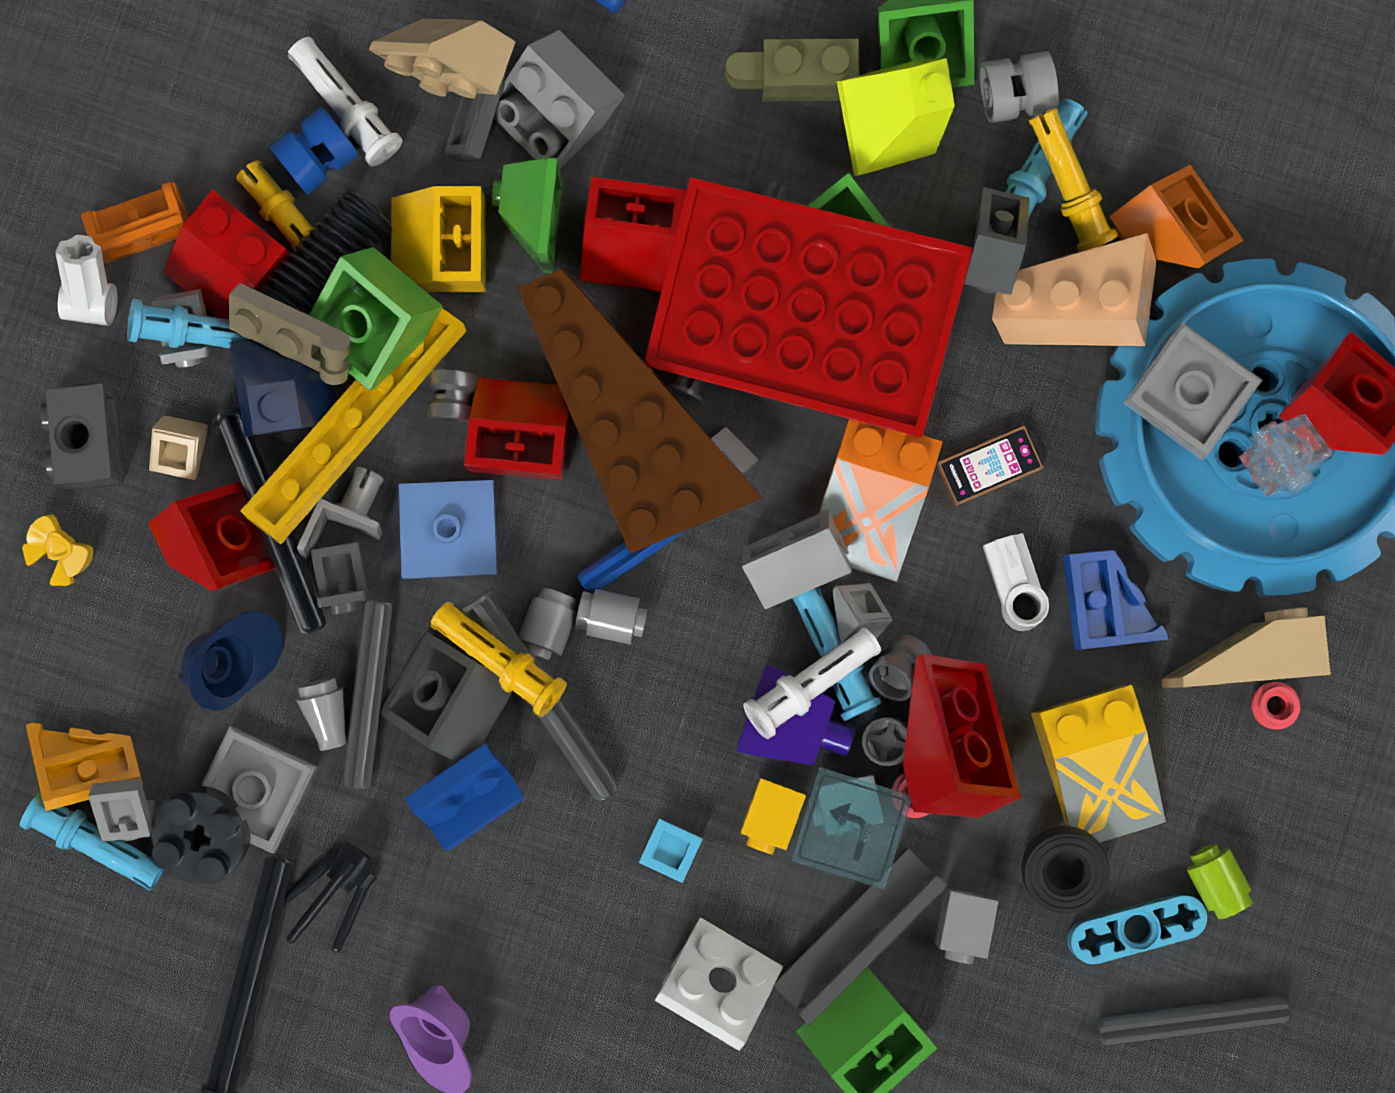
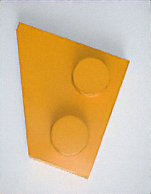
(76, 760)

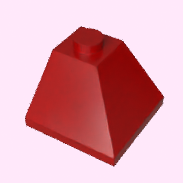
(1349, 399)
(212, 538)

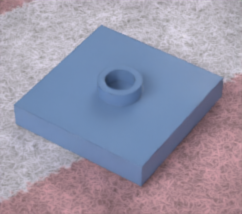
(448, 529)

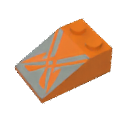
(879, 494)

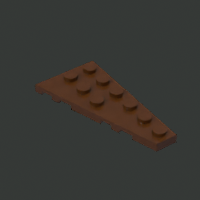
(640, 438)

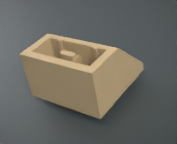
(448, 55)

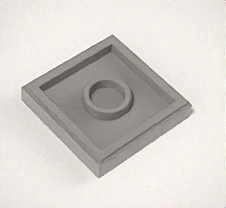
(1192, 391)
(262, 782)

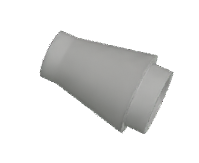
(324, 711)

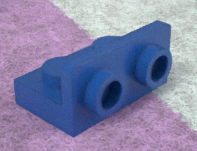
(466, 797)

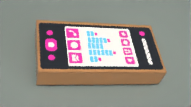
(989, 466)

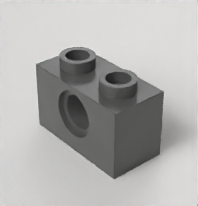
(997, 241)
(100, 458)

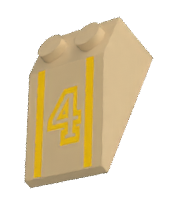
(1279, 648)

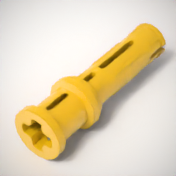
(1080, 201)
(515, 670)

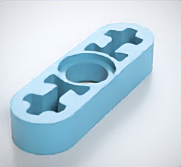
(1167, 907)

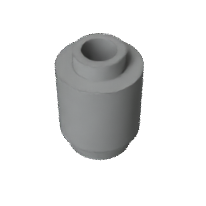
(611, 616)
(548, 624)

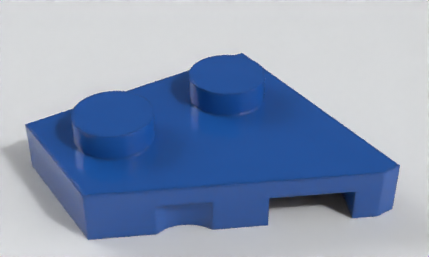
(1105, 603)

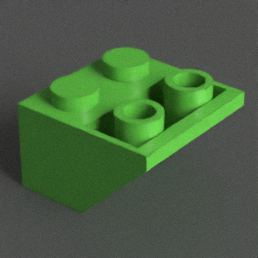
(866, 1038)

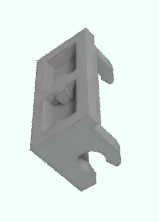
(796, 559)

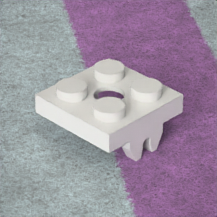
(690, 994)

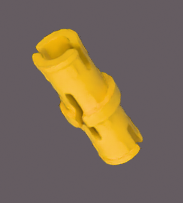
(275, 204)

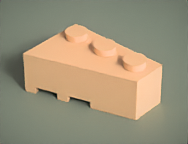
(1082, 298)

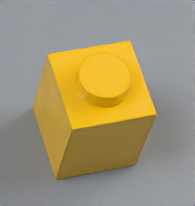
(771, 816)

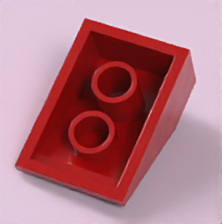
(956, 741)

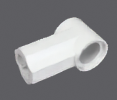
(84, 286)
(1015, 577)

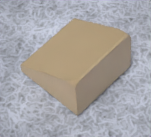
(177, 447)

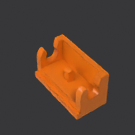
(137, 223)

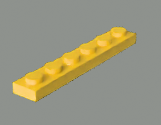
(344, 435)

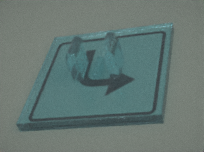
(851, 828)

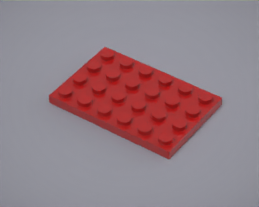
(807, 307)

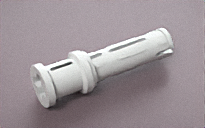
(356, 116)
(794, 694)

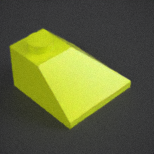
(896, 113)

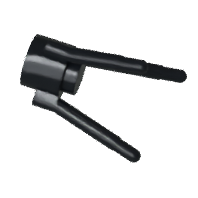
(349, 868)

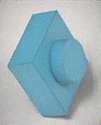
(670, 850)

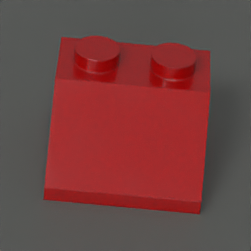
(221, 250)

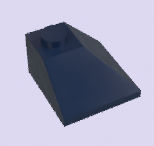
(277, 390)

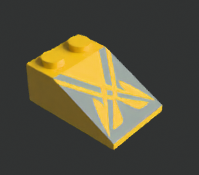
(1101, 763)

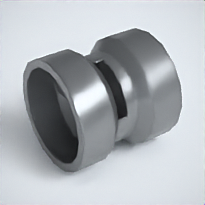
(452, 396)
(900, 664)
(881, 743)

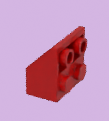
(629, 233)
(517, 430)

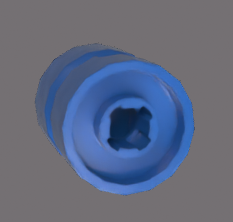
(298, 159)

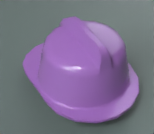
(434, 1038)

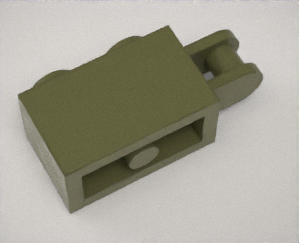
(795, 68)

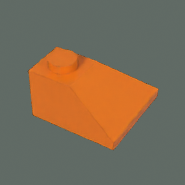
(1180, 220)

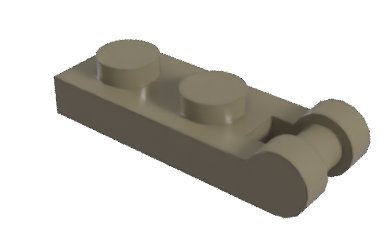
(290, 333)

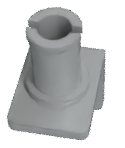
(349, 513)

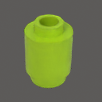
(1219, 881)

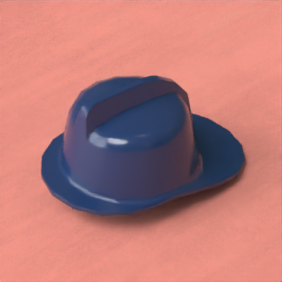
(231, 660)

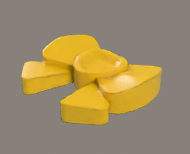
(47, 537)

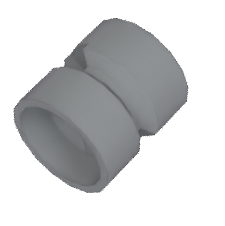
(1034, 83)

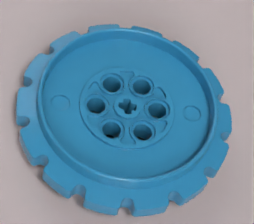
(1218, 511)

